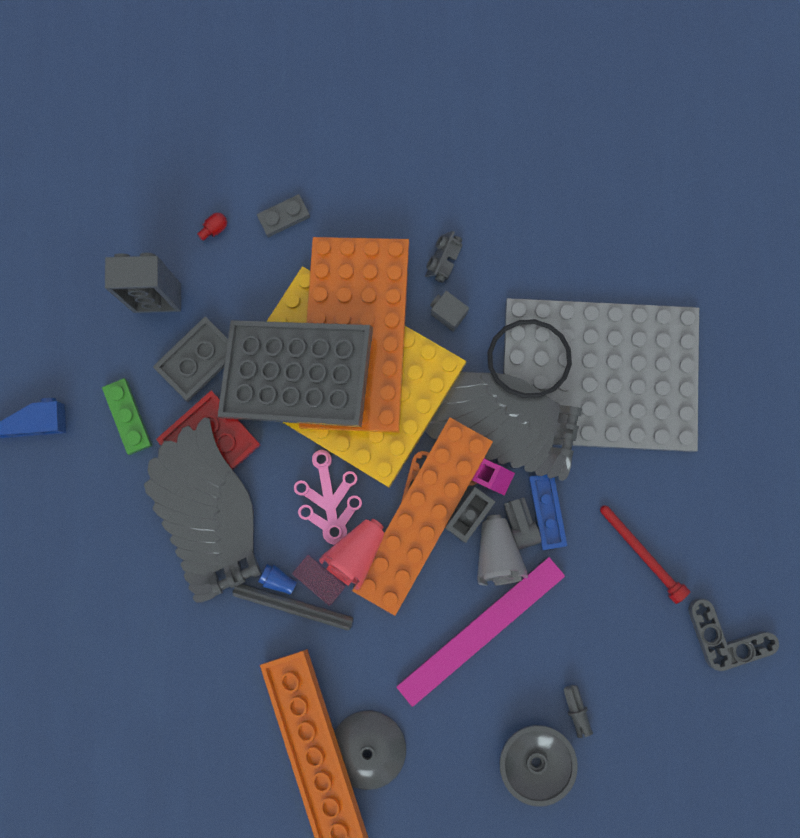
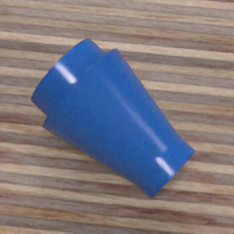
(276, 580)

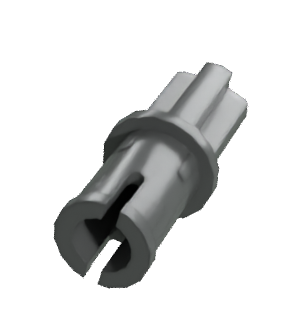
(577, 711)

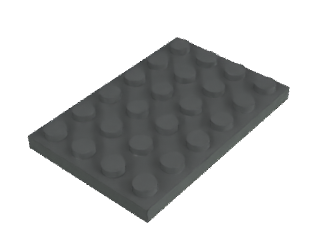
(296, 372)

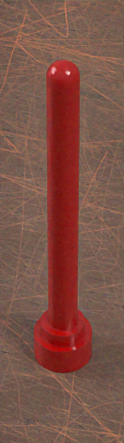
(676, 591)

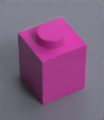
(493, 476)

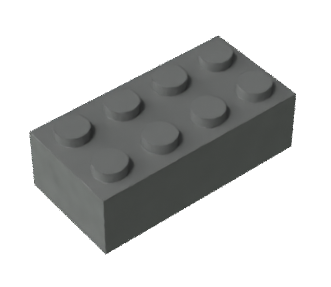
(142, 283)

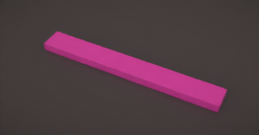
(480, 631)

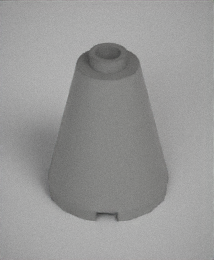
(499, 554)

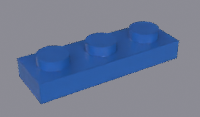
(547, 512)

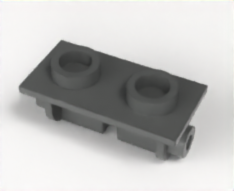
(438, 264)

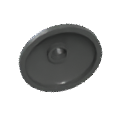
(380, 735)
(541, 783)

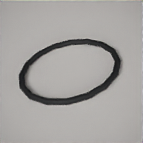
(526, 322)

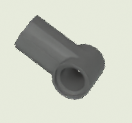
(523, 528)

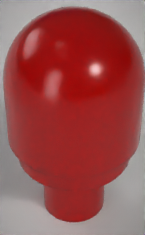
(213, 226)

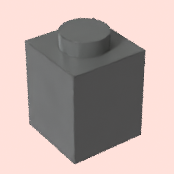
(448, 310)

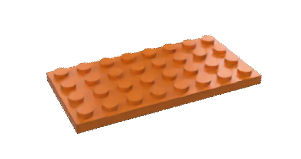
(365, 285)

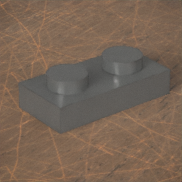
(283, 215)

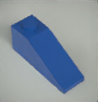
(35, 419)

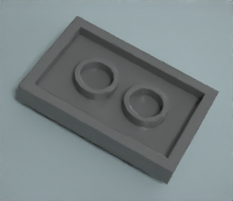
(194, 359)

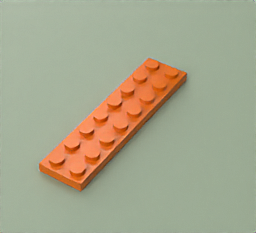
(423, 515)
(312, 747)

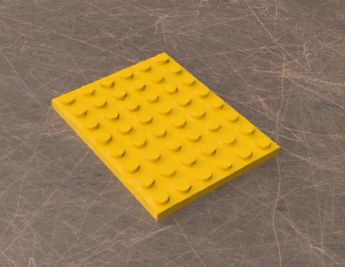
(426, 380)

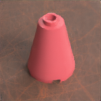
(353, 554)

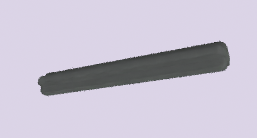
(293, 606)

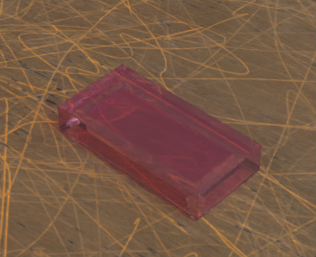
(318, 580)

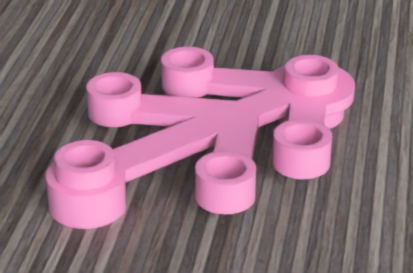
(328, 501)

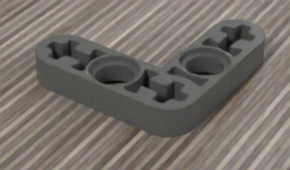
(727, 649)

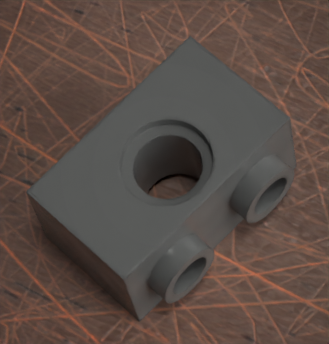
(469, 515)

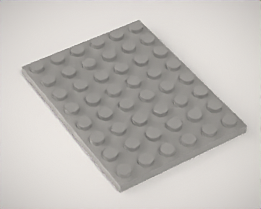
(628, 369)

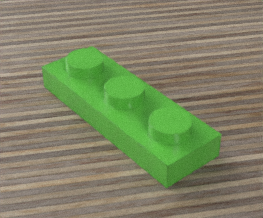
(127, 416)

